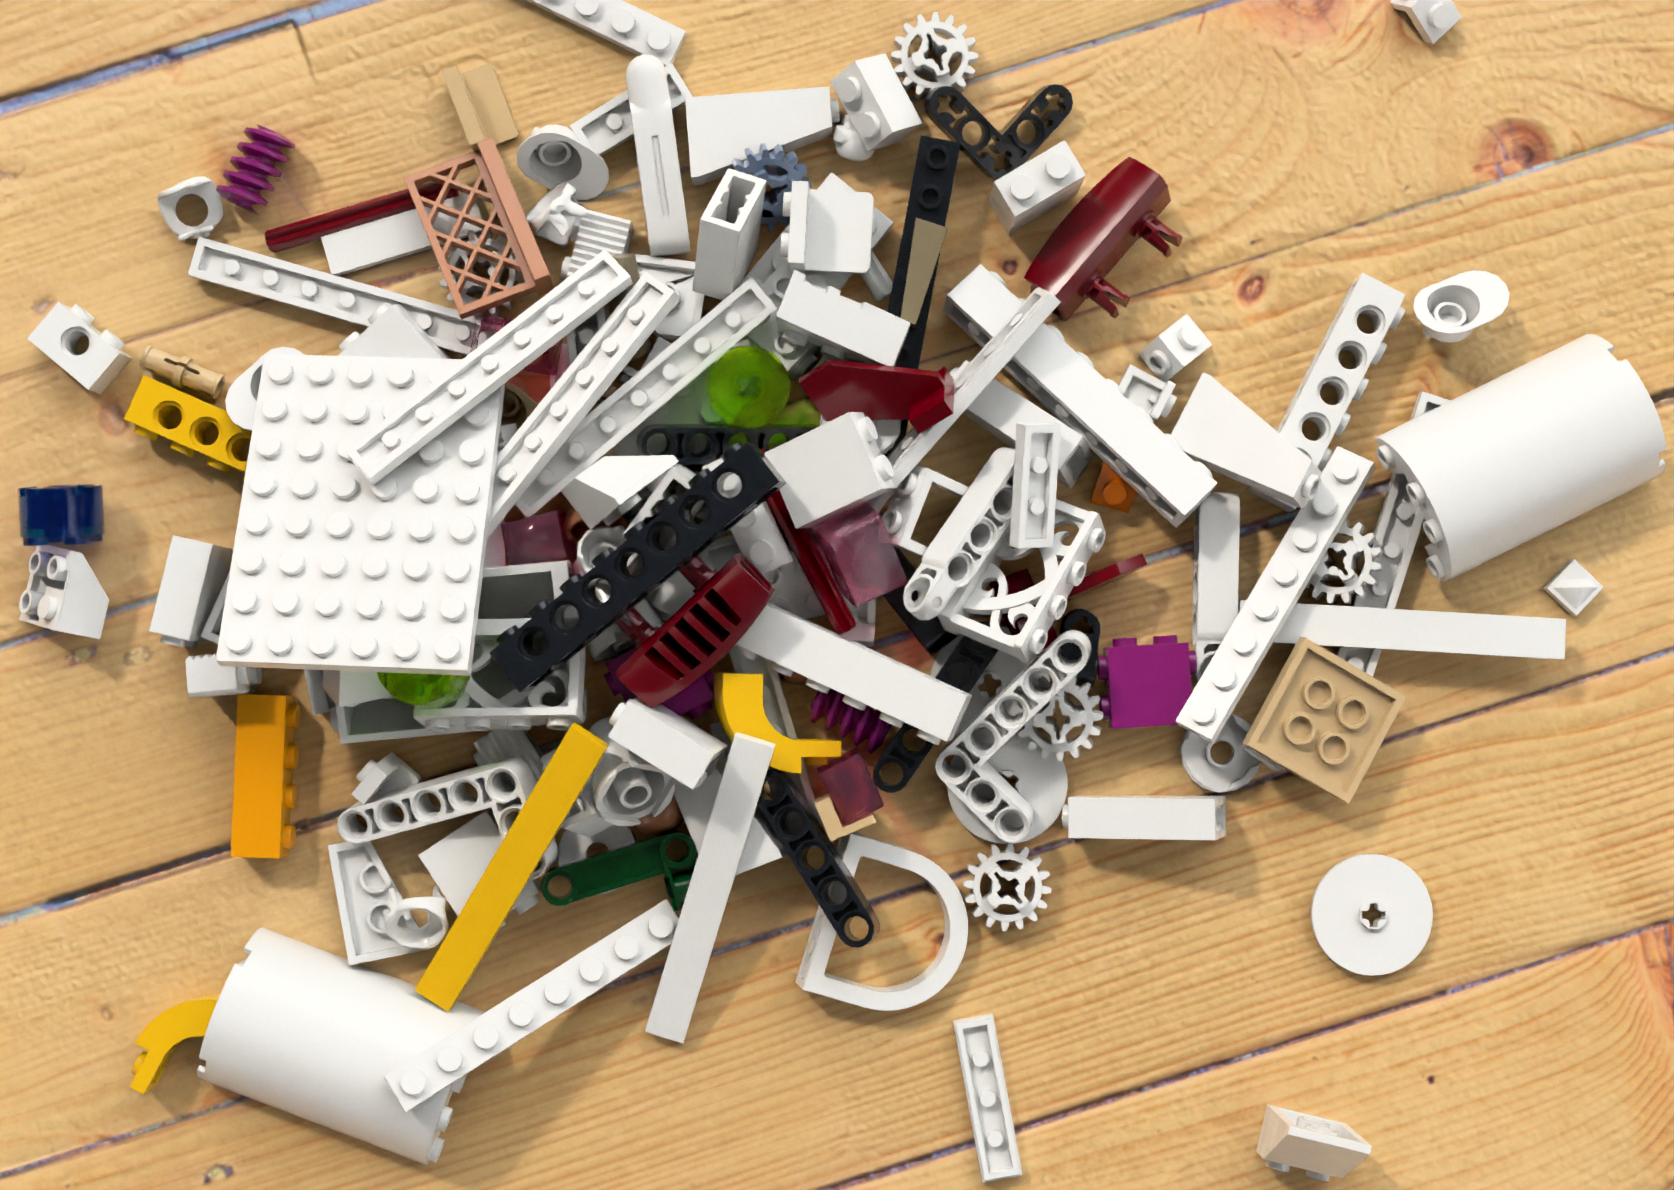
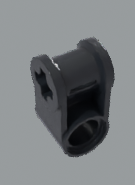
(1073, 652)

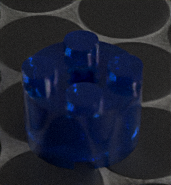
(61, 514)

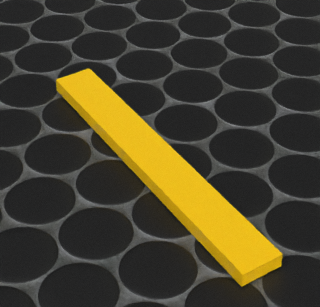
(512, 866)

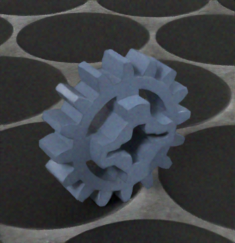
(778, 178)

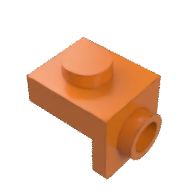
(1112, 490)

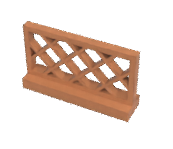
(513, 223)

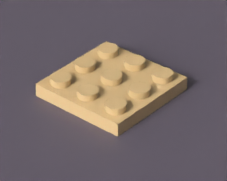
(1324, 720)

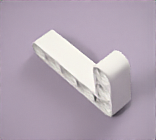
(1004, 727)
(454, 802)

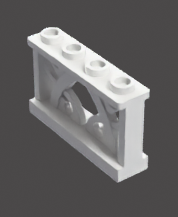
(1048, 594)
(506, 709)

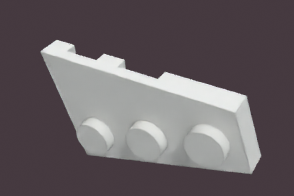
(362, 895)

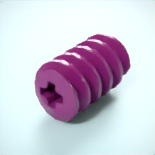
(254, 168)
(864, 723)

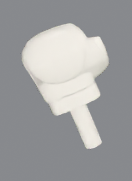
(848, 141)

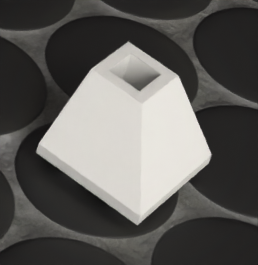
(615, 486)
(63, 593)

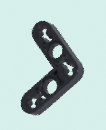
(1005, 140)

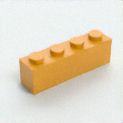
(264, 776)

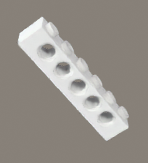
(1383, 307)

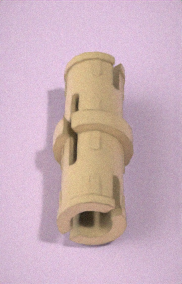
(182, 371)

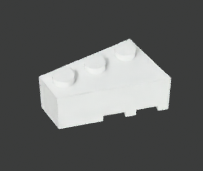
(839, 324)

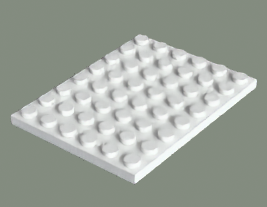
(347, 567)

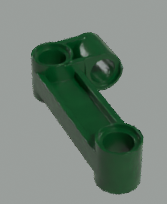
(627, 866)

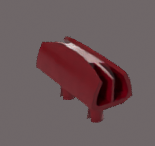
(1099, 235)
(697, 634)

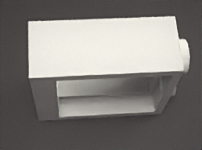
(912, 493)

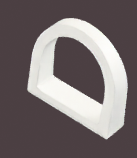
(812, 973)

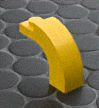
(741, 710)
(164, 1036)

